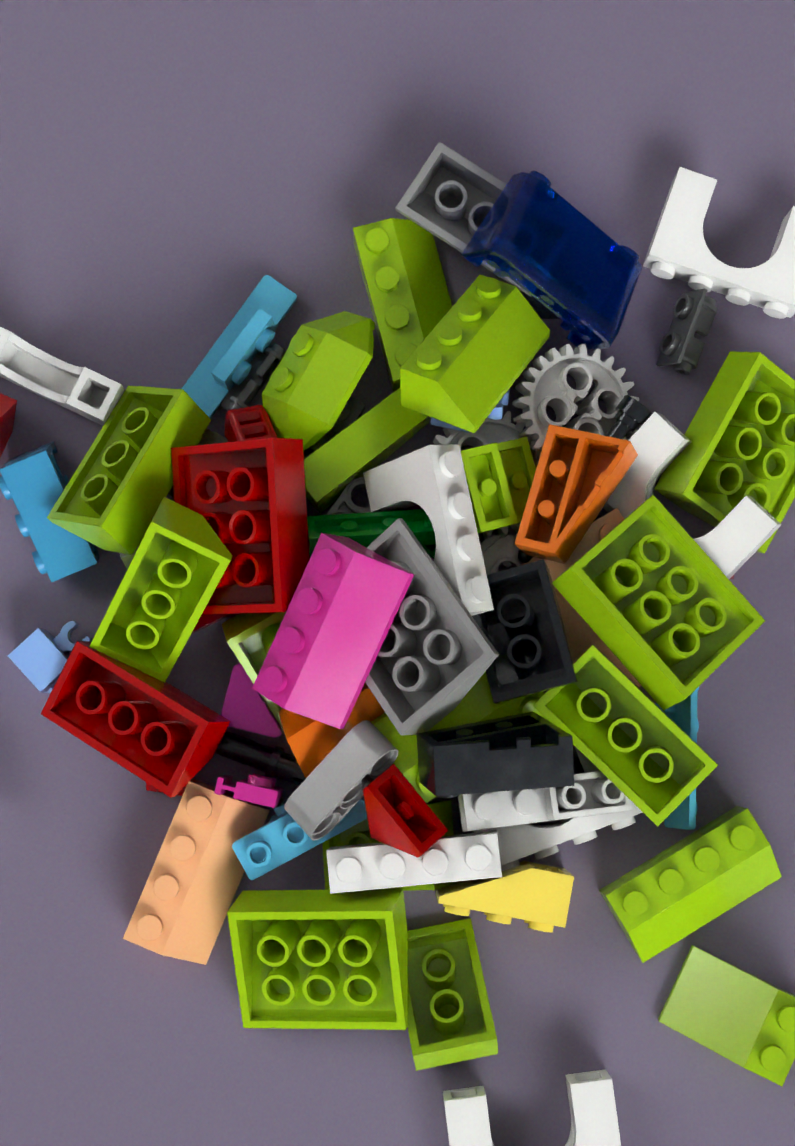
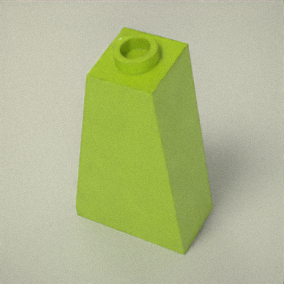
(359, 449)

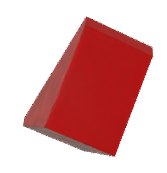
(400, 814)

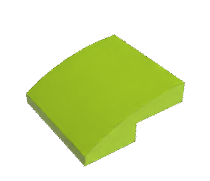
(499, 482)

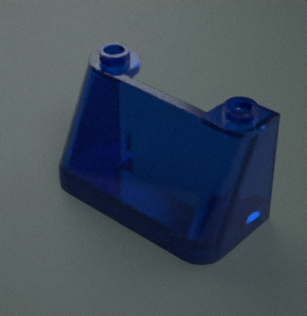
(558, 259)

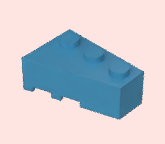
(35, 487)

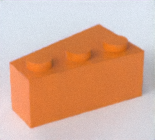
(570, 489)
(315, 740)

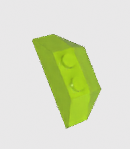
(318, 375)

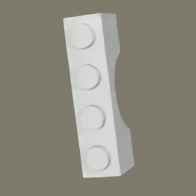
(56, 380)
(382, 866)

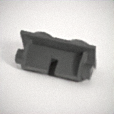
(692, 315)
(250, 390)

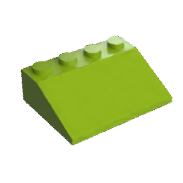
(738, 444)
(659, 603)
(321, 959)

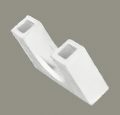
(682, 253)
(438, 484)
(732, 539)
(542, 840)
(590, 1104)

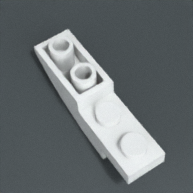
(589, 796)

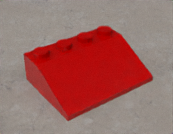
(258, 510)

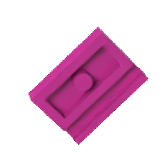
(255, 789)

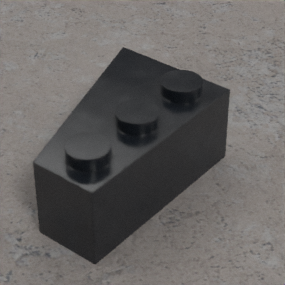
(495, 756)

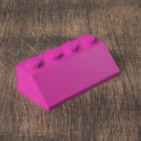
(332, 630)

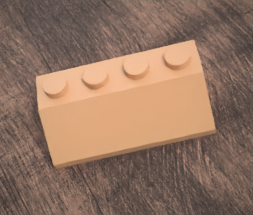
(194, 875)

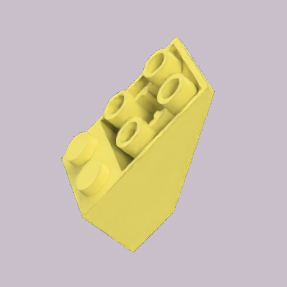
(526, 892)

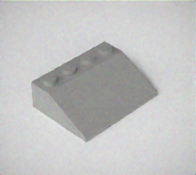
(432, 646)

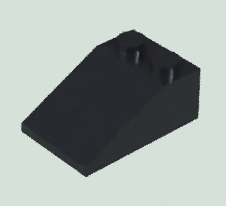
(525, 633)

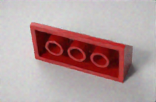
(134, 719)

